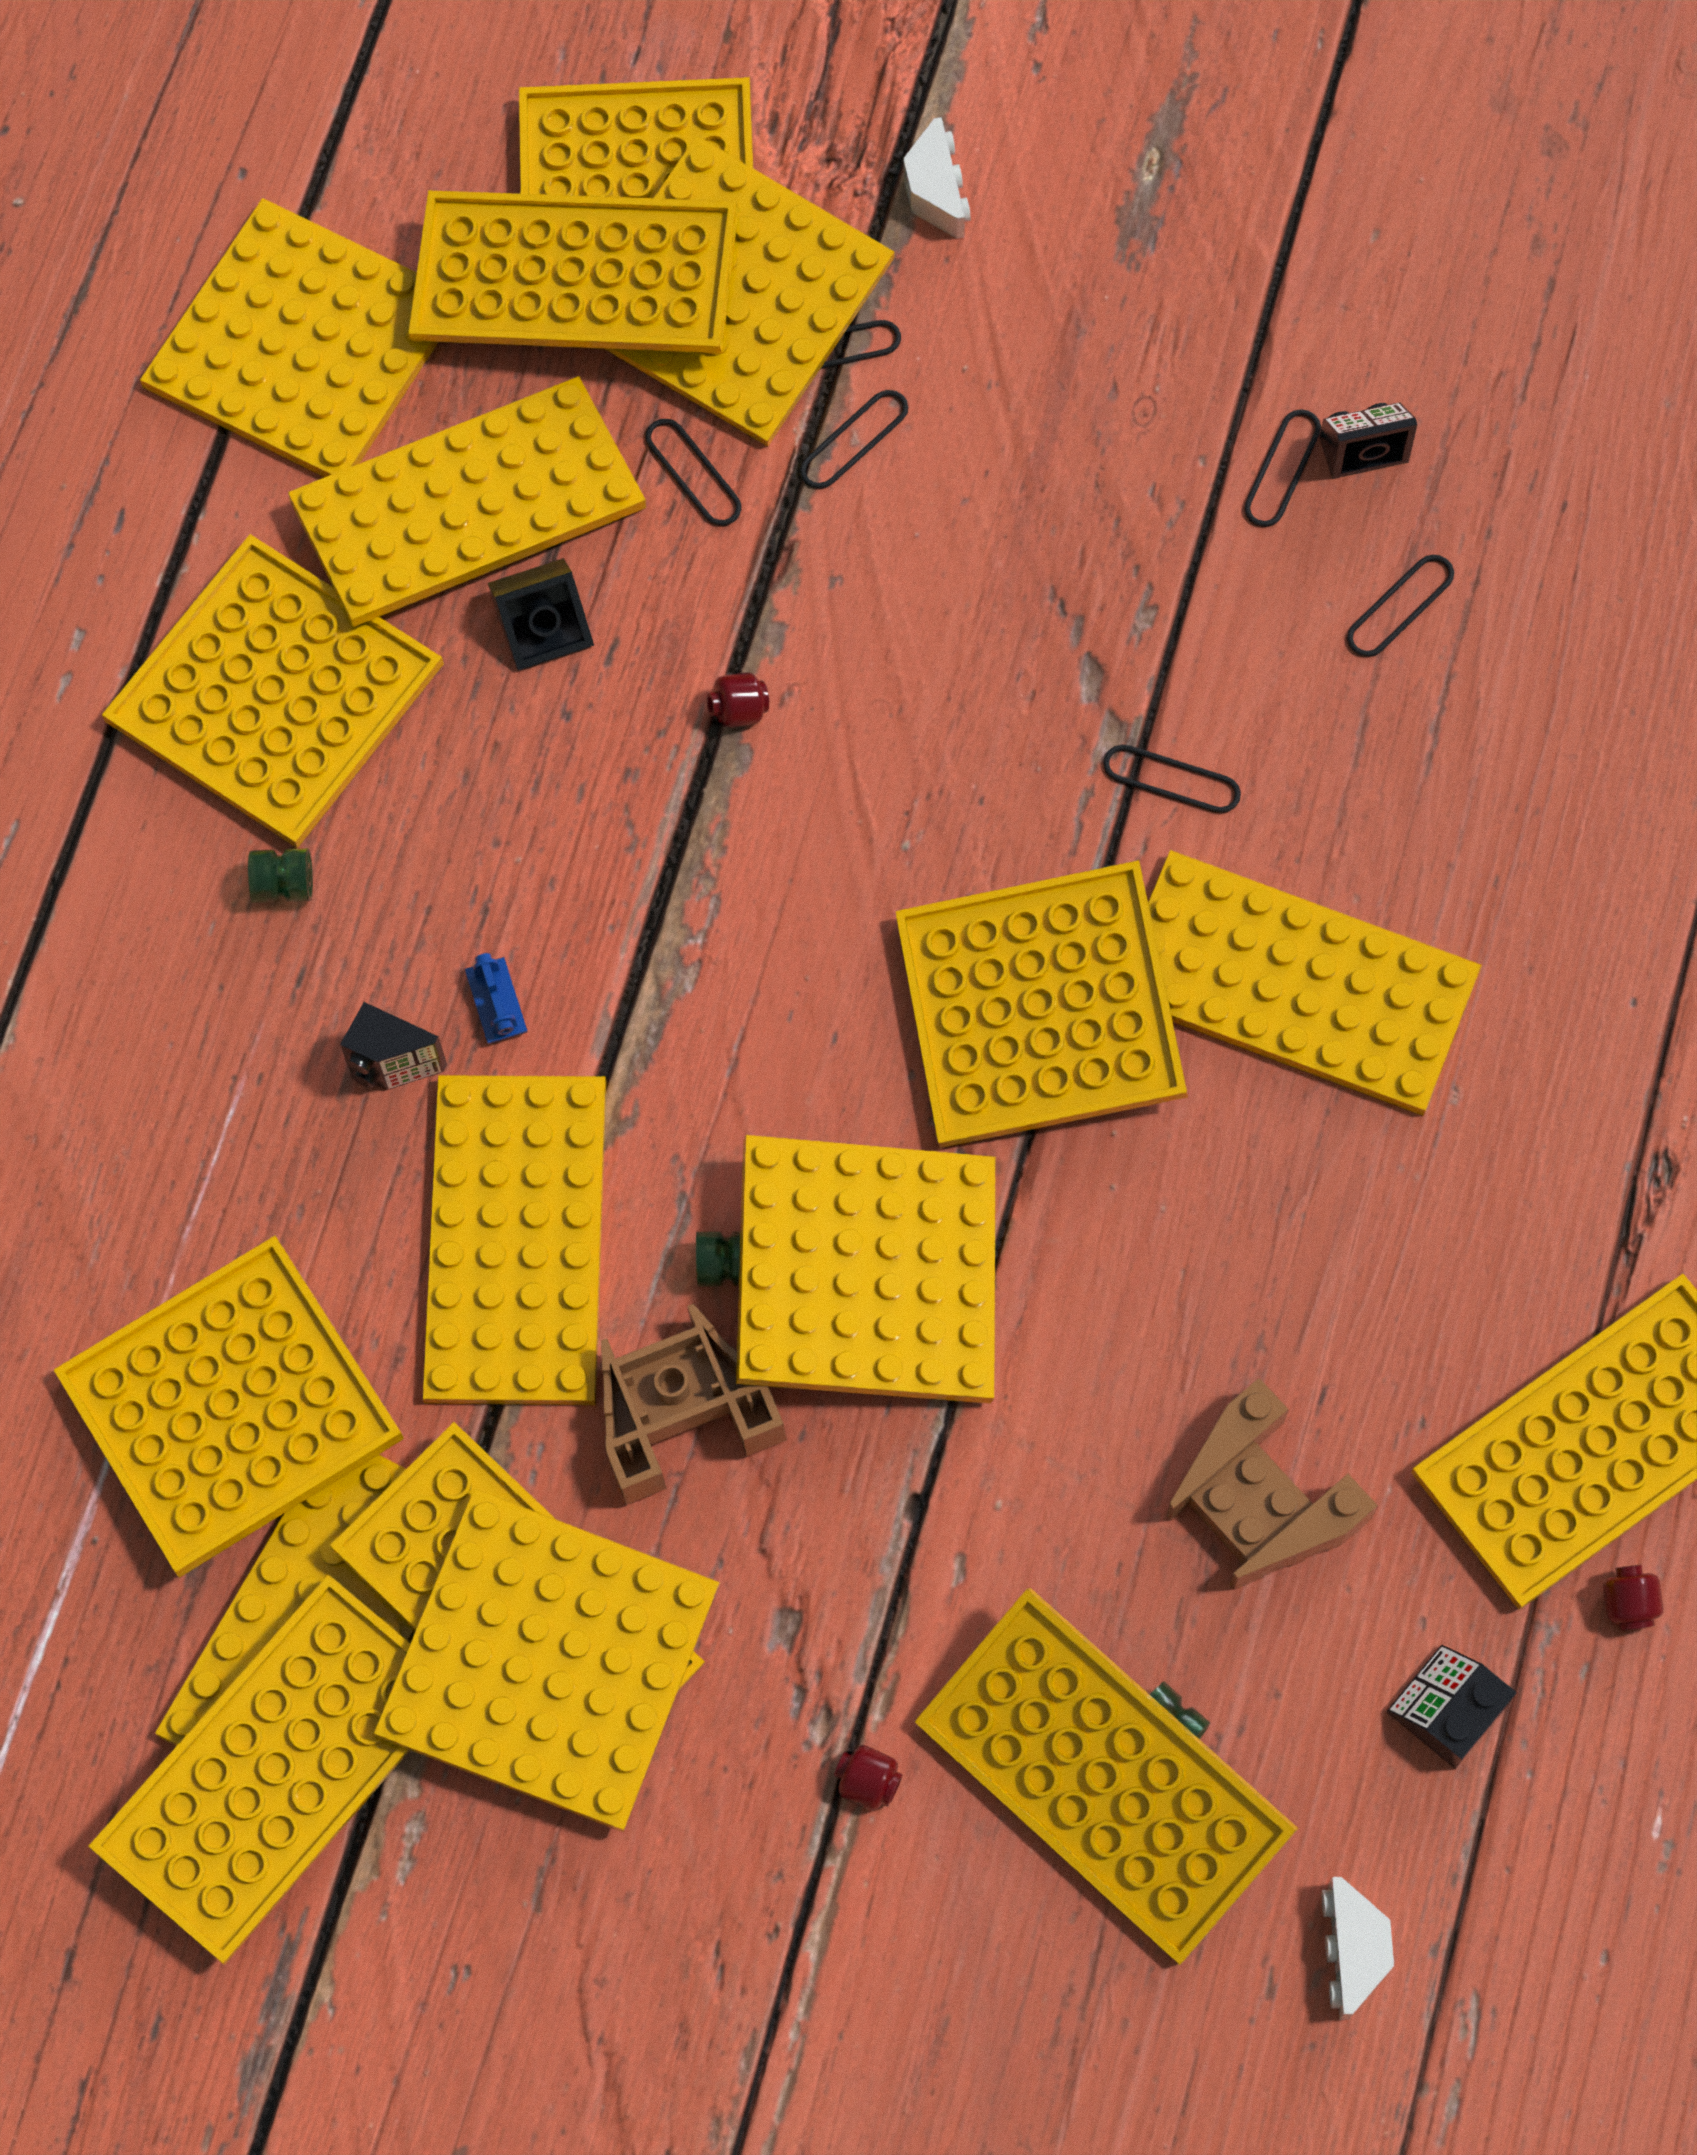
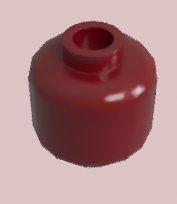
(738, 700)
(1633, 1598)
(868, 1777)

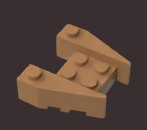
(674, 1390)
(1255, 1503)

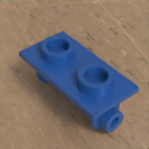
(495, 998)

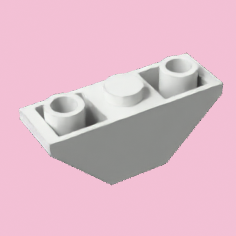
(934, 181)
(1357, 1945)

